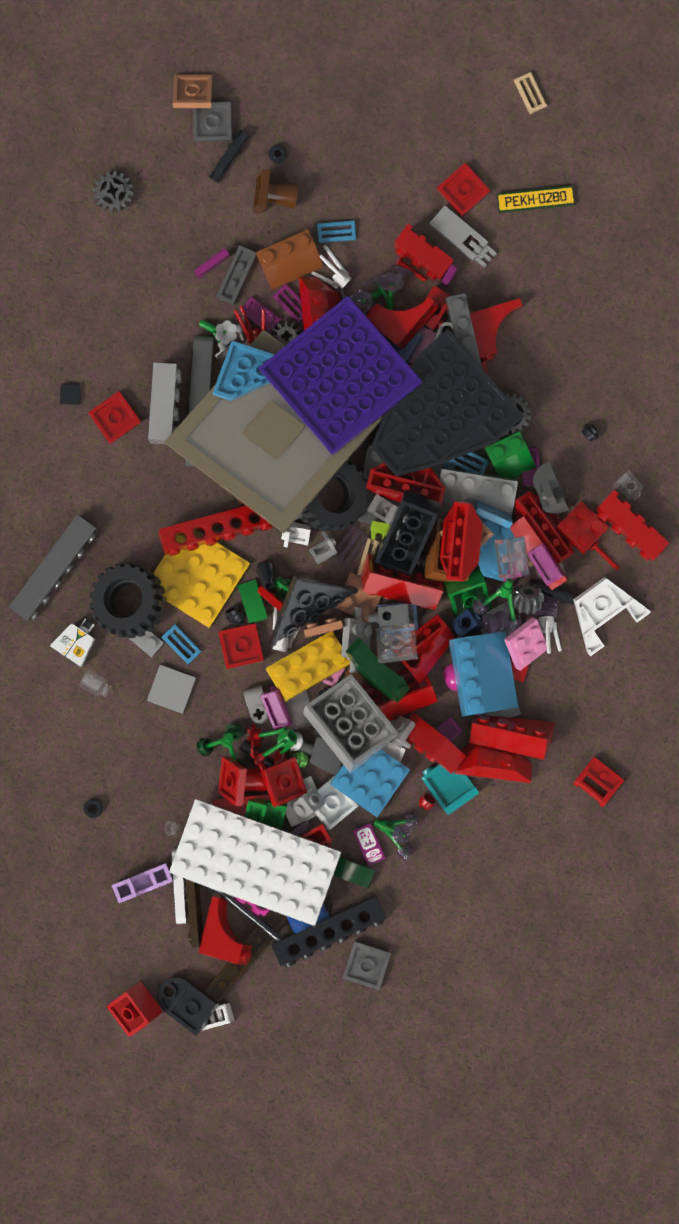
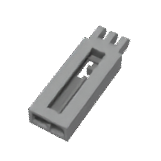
(457, 231)

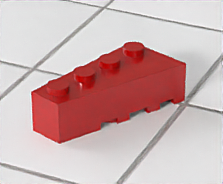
(631, 526)

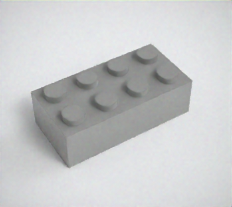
(163, 402)

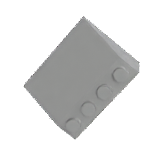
(474, 487)
(350, 723)

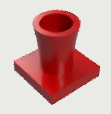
(237, 779)

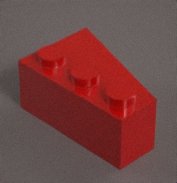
(422, 253)
(431, 642)
(434, 745)

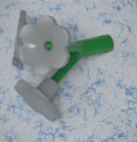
(224, 334)

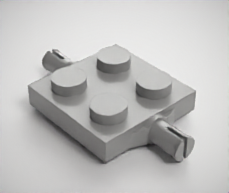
(352, 630)

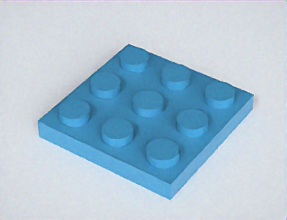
(372, 782)

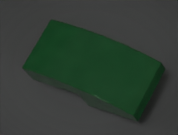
(354, 872)

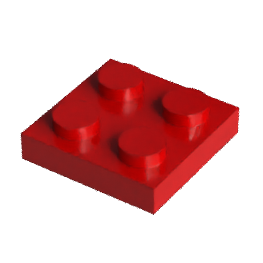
(463, 189)
(114, 417)
(582, 527)
(241, 646)
(284, 781)

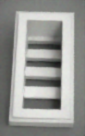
(227, 1013)

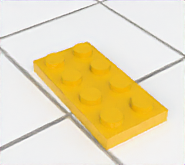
(308, 666)

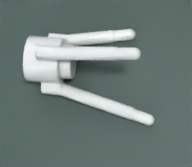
(340, 277)
(547, 624)
(283, 644)

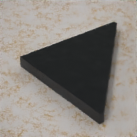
(306, 603)

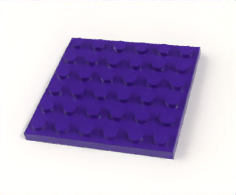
(340, 375)

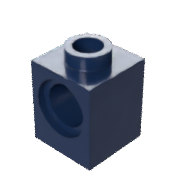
(461, 627)

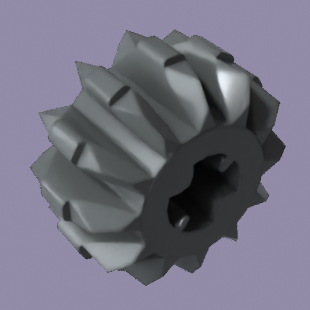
(281, 333)
(527, 598)

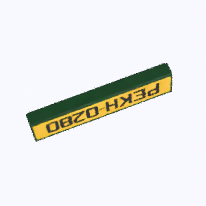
(535, 199)

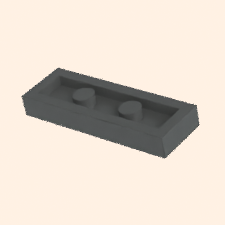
(236, 275)

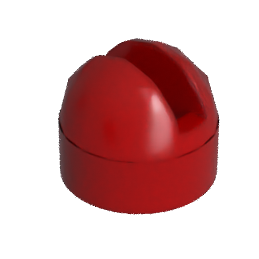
(424, 803)

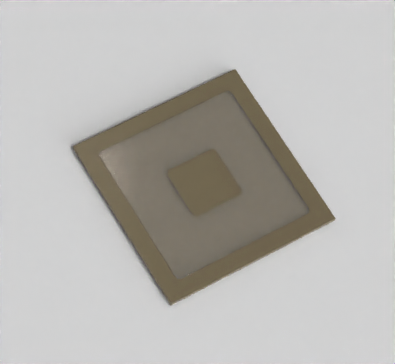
(260, 449)

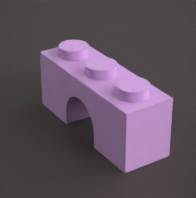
(142, 883)

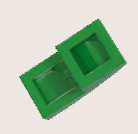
(252, 602)

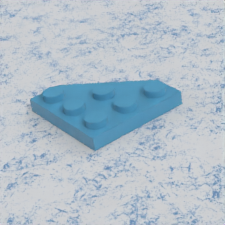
(241, 371)
(488, 556)

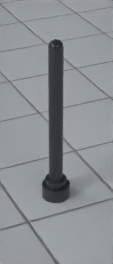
(248, 913)

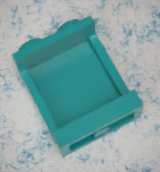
(448, 788)

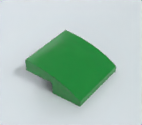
(264, 812)

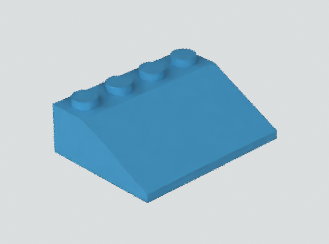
(483, 674)

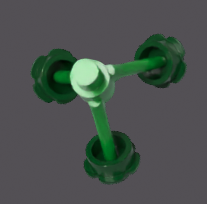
(232, 733)

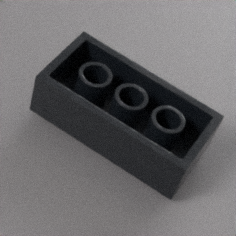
(407, 533)

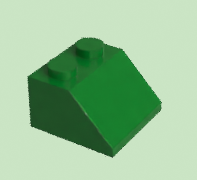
(510, 456)
(464, 592)

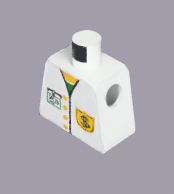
(75, 642)

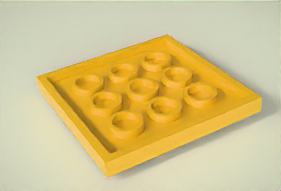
(200, 579)

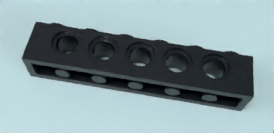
(281, 947)

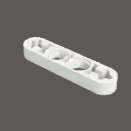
(180, 908)

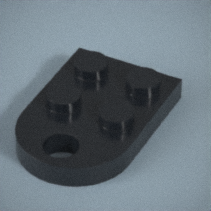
(187, 1005)

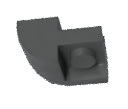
(549, 490)

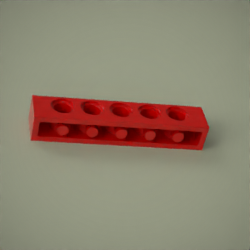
(205, 524)

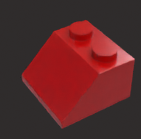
(134, 1009)

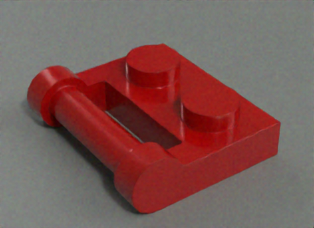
(603, 777)

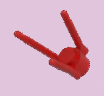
(251, 333)

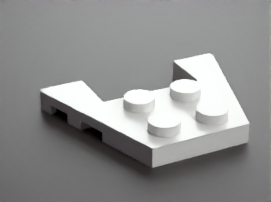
(601, 604)

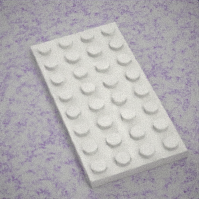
(255, 862)

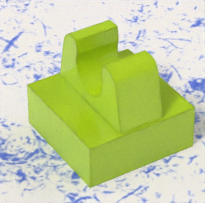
(378, 528)

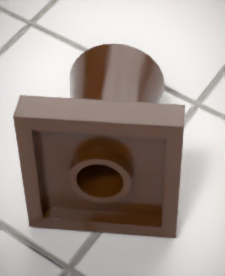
(274, 193)

